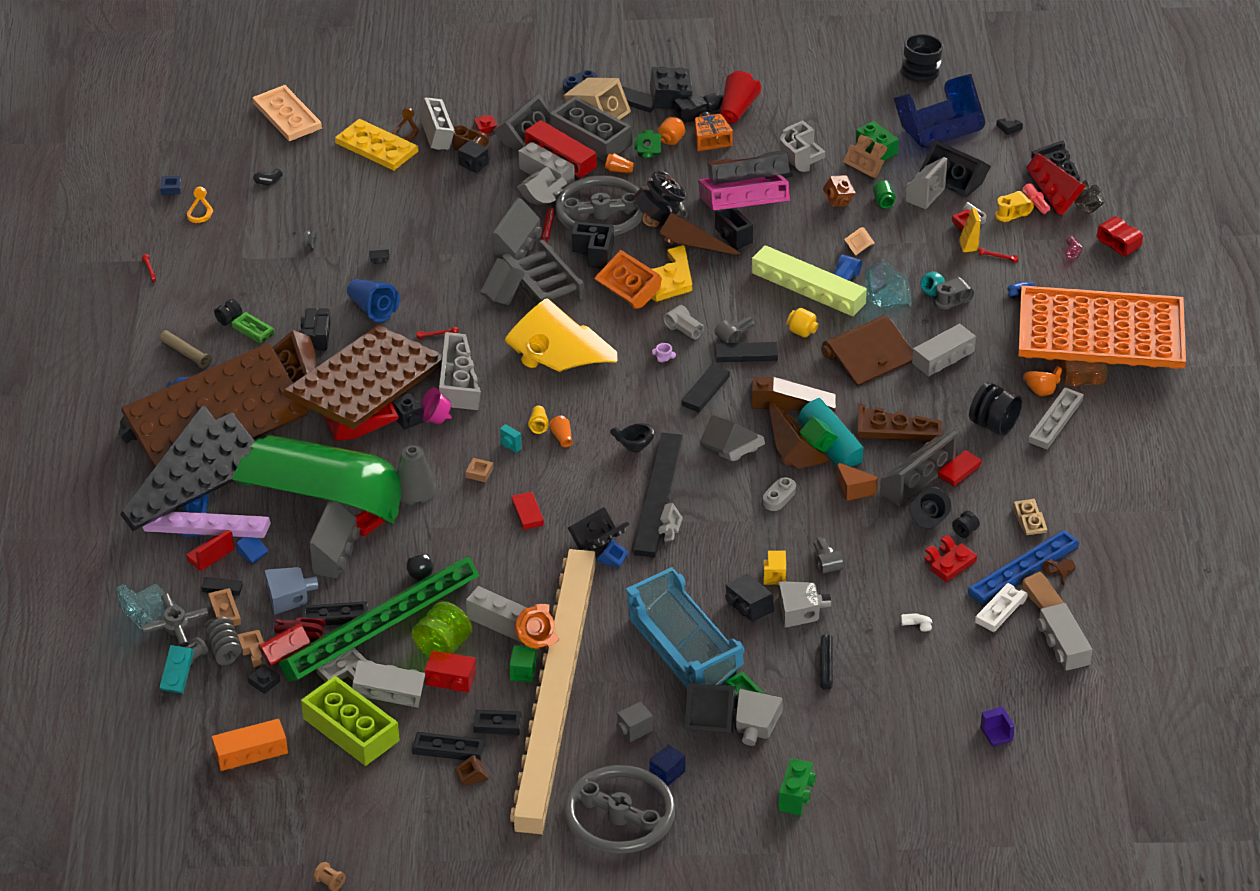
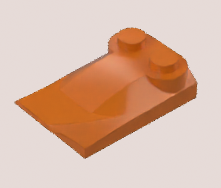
(629, 279)

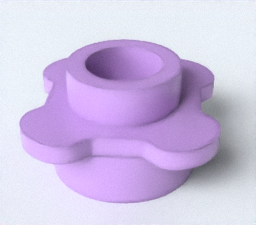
(663, 352)

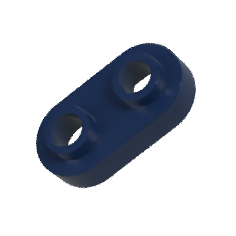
(572, 81)

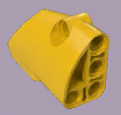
(556, 340)

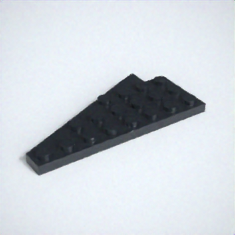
(193, 467)

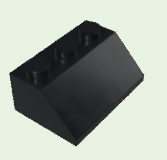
(963, 171)

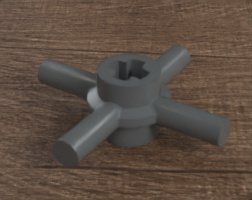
(174, 620)

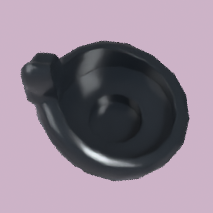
(635, 436)

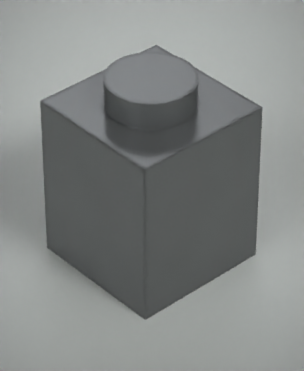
(634, 722)

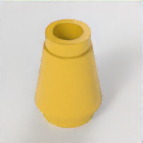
(538, 420)

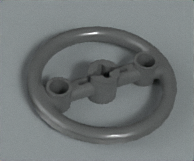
(600, 203)
(620, 809)

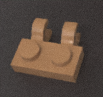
(864, 161)

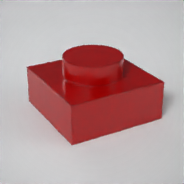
(485, 124)
(960, 218)

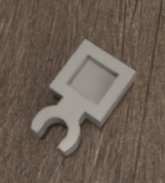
(671, 521)

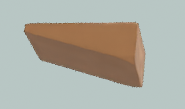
(1041, 591)

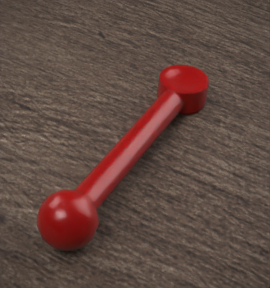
(145, 258)
(1014, 258)
(420, 334)

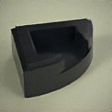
(1009, 126)

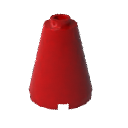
(739, 95)

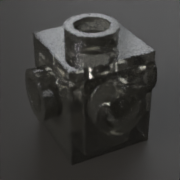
(1089, 198)

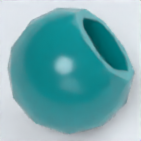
(930, 282)

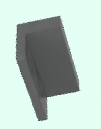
(502, 283)

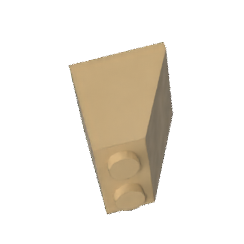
(602, 93)

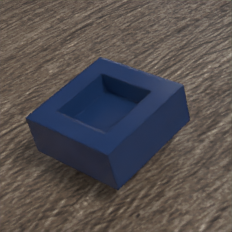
(171, 185)

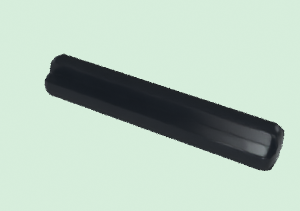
(826, 661)

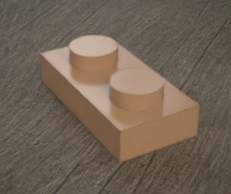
(224, 605)

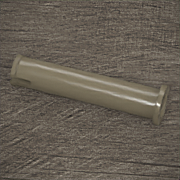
(203, 360)

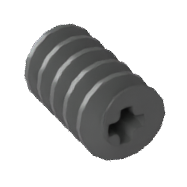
(223, 640)

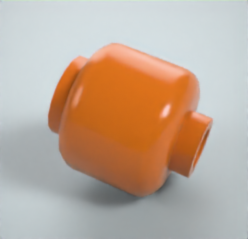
(671, 130)

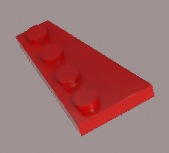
(1055, 183)

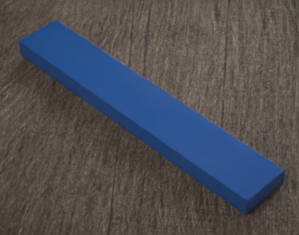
(1023, 566)

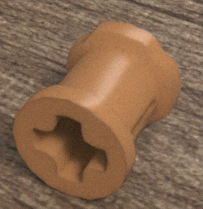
(329, 876)

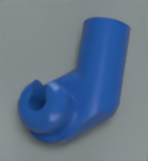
(1015, 288)

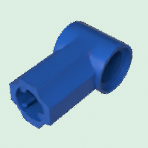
(848, 267)

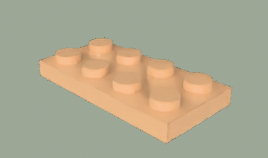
(287, 113)

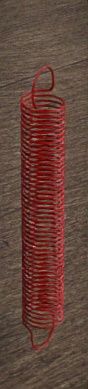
(545, 224)

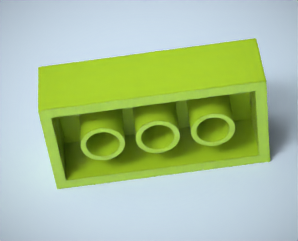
(350, 720)

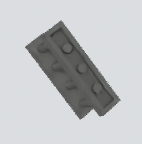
(533, 290)

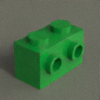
(879, 135)
(796, 786)

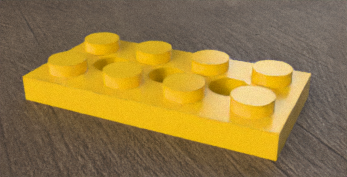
(376, 144)

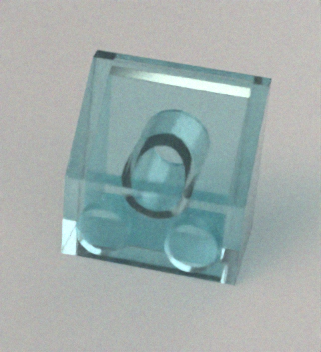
(887, 286)

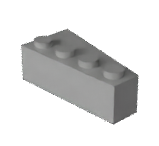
(457, 375)

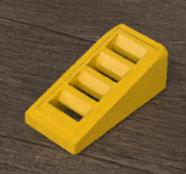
(970, 235)

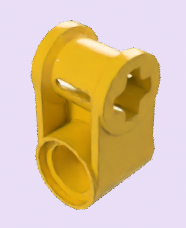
(1013, 206)

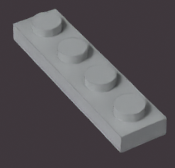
(1056, 418)

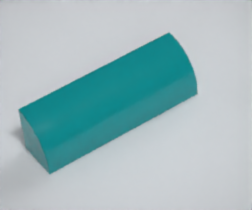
(846, 447)

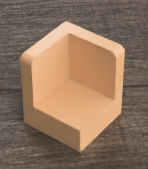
(859, 240)

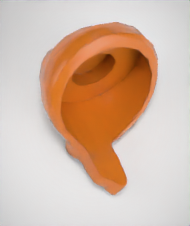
(1041, 382)

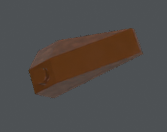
(296, 355)
(786, 394)
(790, 441)

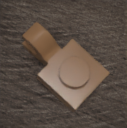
(249, 642)

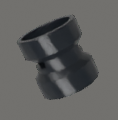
(229, 311)

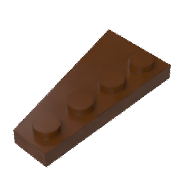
(897, 426)

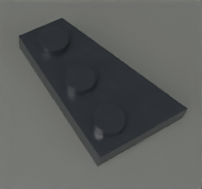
(1060, 156)

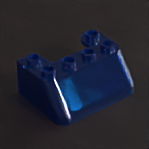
(945, 120)

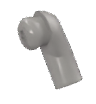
(982, 215)

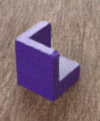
(997, 726)

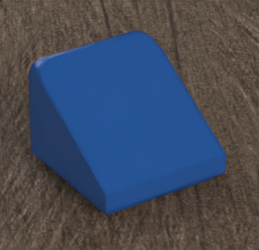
(251, 549)
(612, 554)

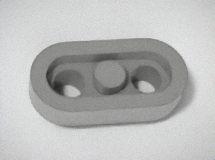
(779, 494)

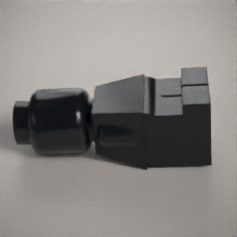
(693, 106)

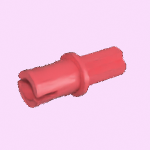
(1036, 198)

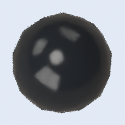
(420, 566)

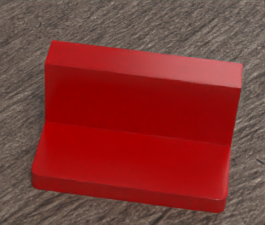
(211, 550)

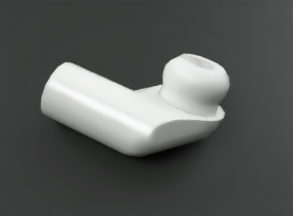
(917, 619)

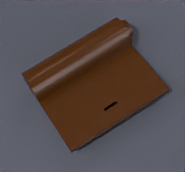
(866, 347)

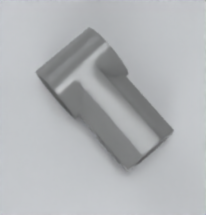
(681, 319)

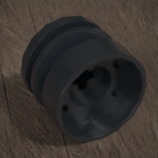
(922, 57)
(660, 196)
(995, 408)

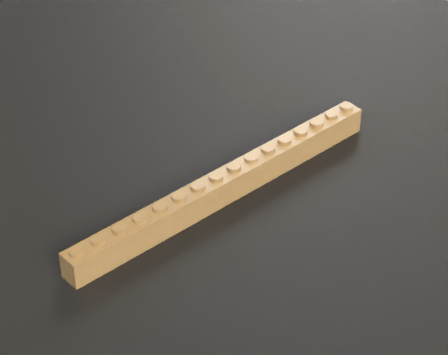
(553, 694)

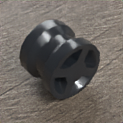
(965, 524)

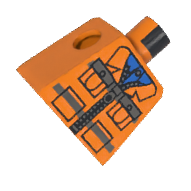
(712, 132)

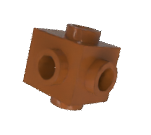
(839, 191)

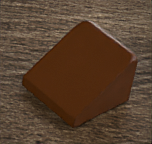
(471, 771)

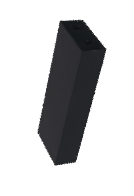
(214, 584)

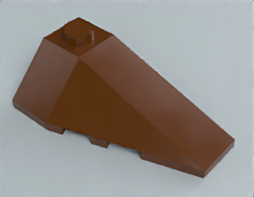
(685, 233)

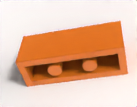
(249, 744)

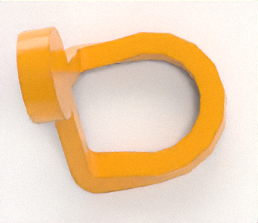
(200, 194)

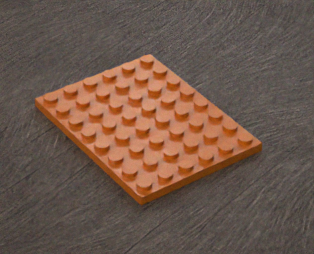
(1102, 327)

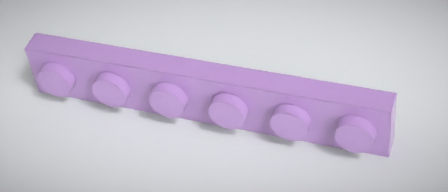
(210, 524)

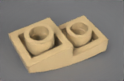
(1029, 517)

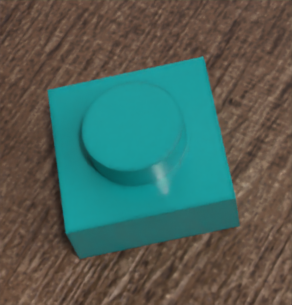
(510, 438)

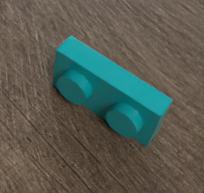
(176, 669)

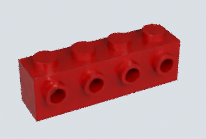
(563, 146)

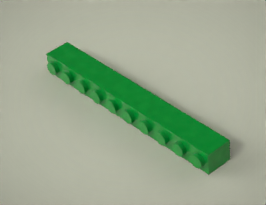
(378, 619)

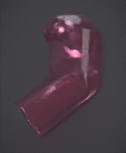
(1075, 247)

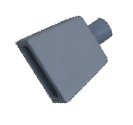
(288, 588)

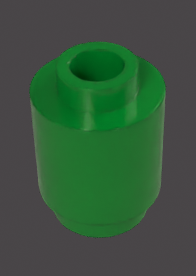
(884, 194)

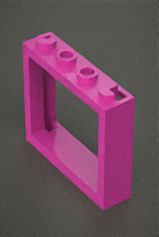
(744, 192)

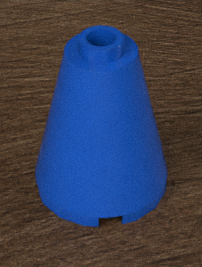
(374, 298)

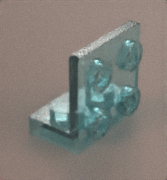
(143, 606)

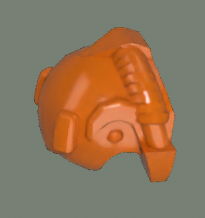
(536, 627)

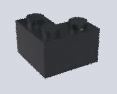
(595, 240)

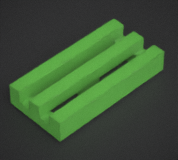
(250, 329)

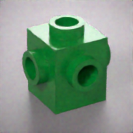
(648, 151)

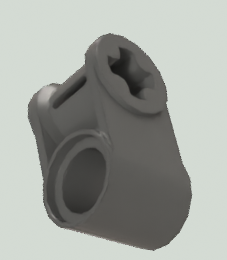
(953, 293)

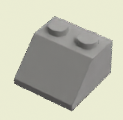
(927, 184)

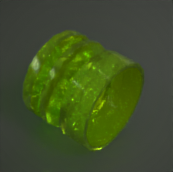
(442, 629)

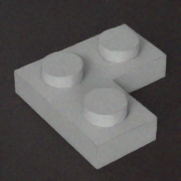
(341, 666)

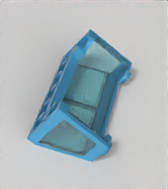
(681, 630)

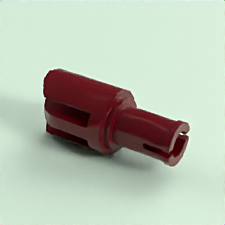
(312, 626)

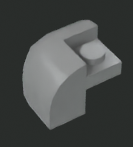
(800, 146)
(541, 187)

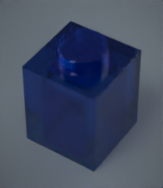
(667, 764)

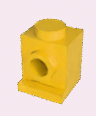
(775, 568)

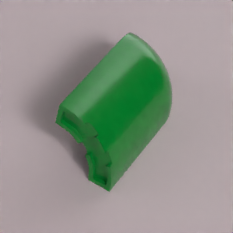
(323, 473)

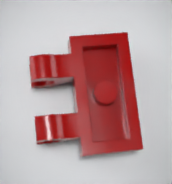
(953, 562)

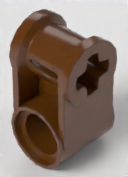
(463, 135)

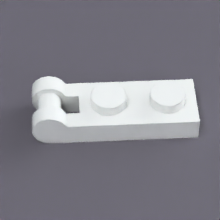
(1001, 607)

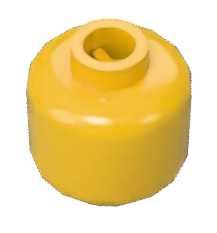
(802, 322)

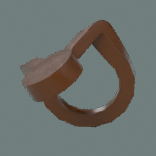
(407, 113)
(1067, 566)

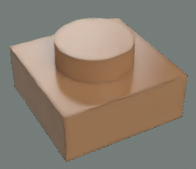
(479, 470)

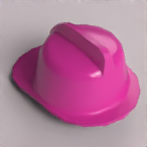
(435, 407)

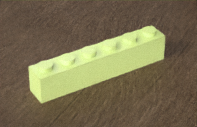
(809, 280)

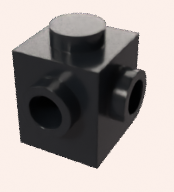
(473, 156)
(408, 411)

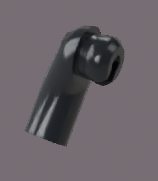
(267, 178)

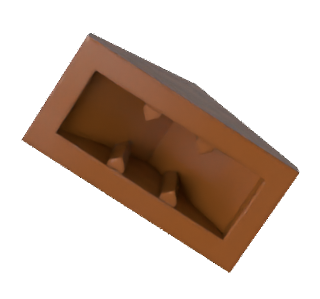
(856, 483)

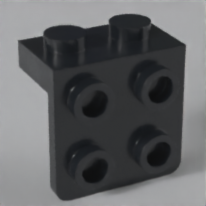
(596, 530)

